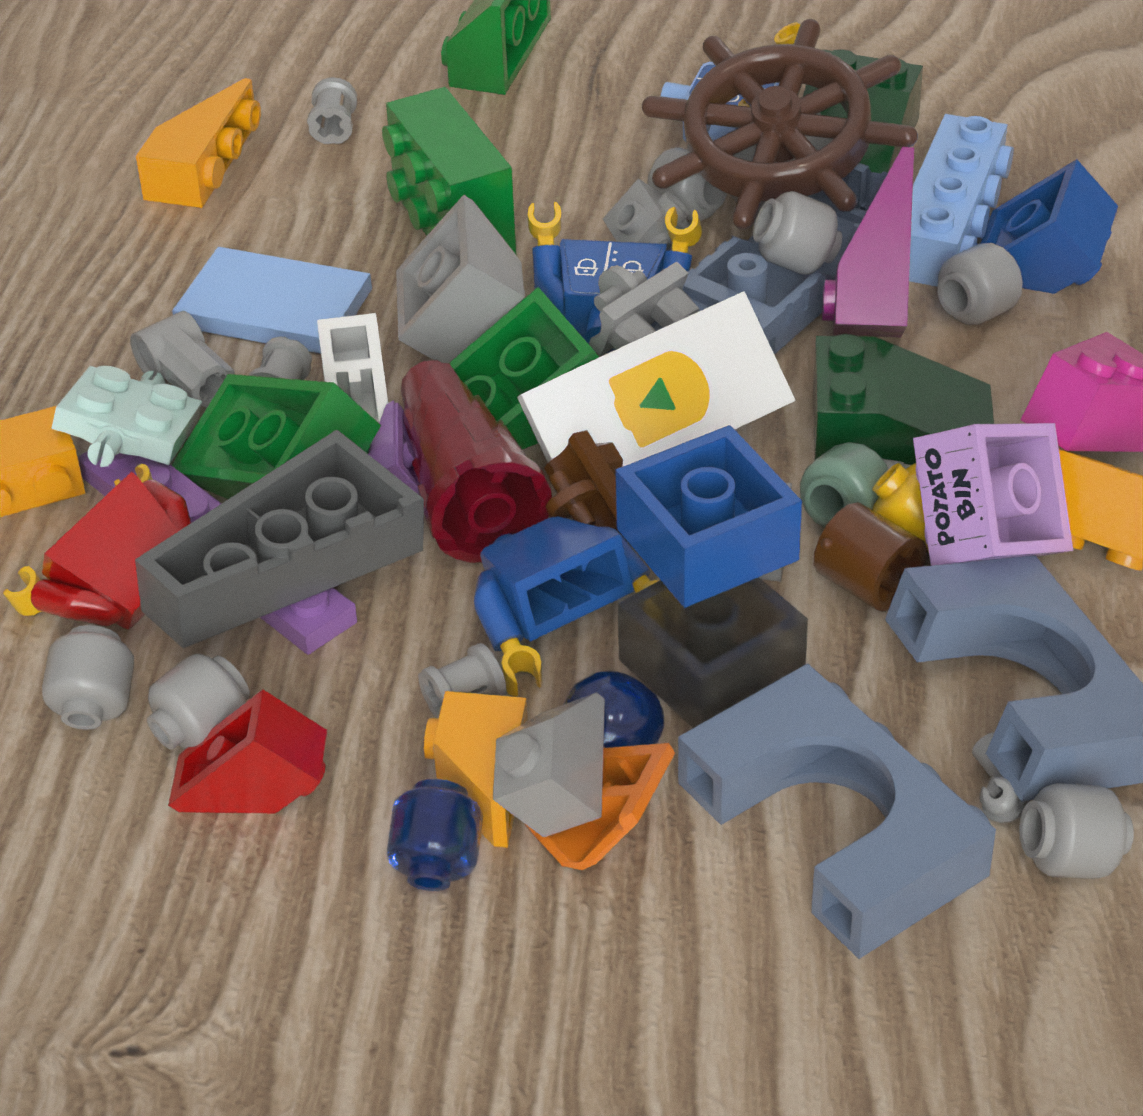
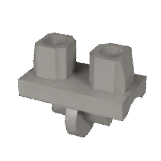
(633, 303)

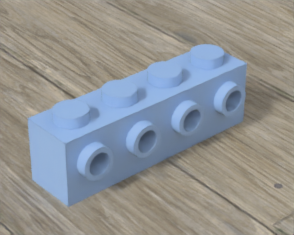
(956, 191)

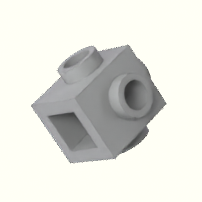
(642, 213)

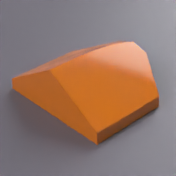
(627, 787)

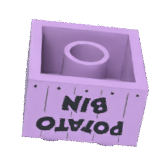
(992, 492)

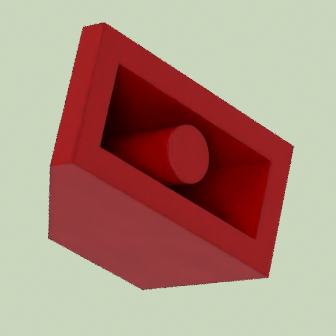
(251, 761)

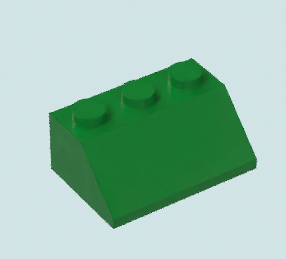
(493, 43)

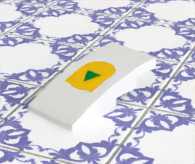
(665, 386)

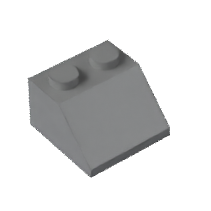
(456, 284)

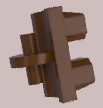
(585, 481)

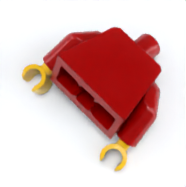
(94, 564)

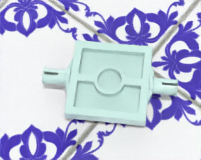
(127, 415)

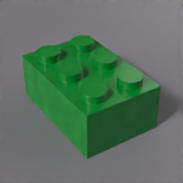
(440, 158)

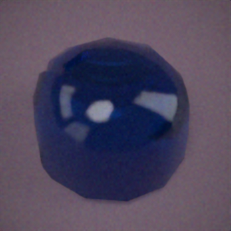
(630, 709)

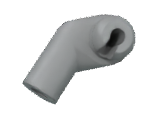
(999, 798)

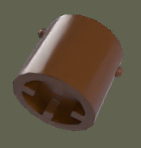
(867, 554)

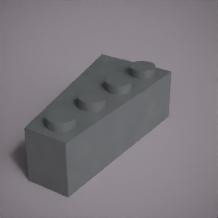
(281, 541)

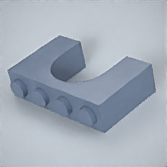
(1025, 616)
(813, 733)

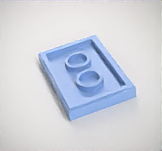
(271, 296)

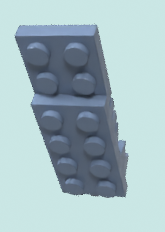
(779, 297)

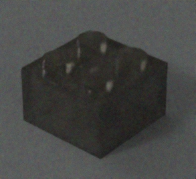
(713, 650)

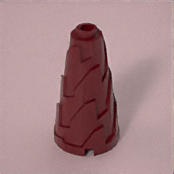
(467, 465)

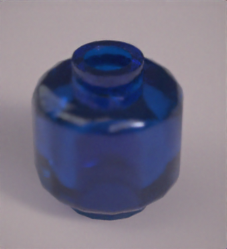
(434, 834)

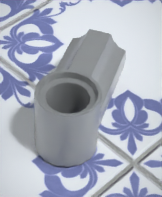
(181, 356)

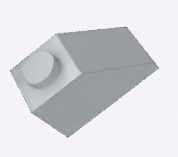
(553, 767)

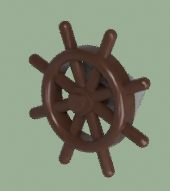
(780, 137)

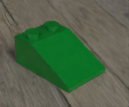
(518, 355)
(262, 425)

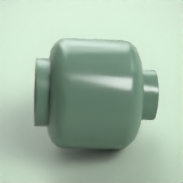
(840, 478)

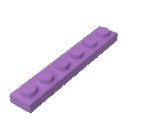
(304, 623)

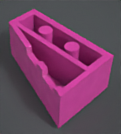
(1092, 396)

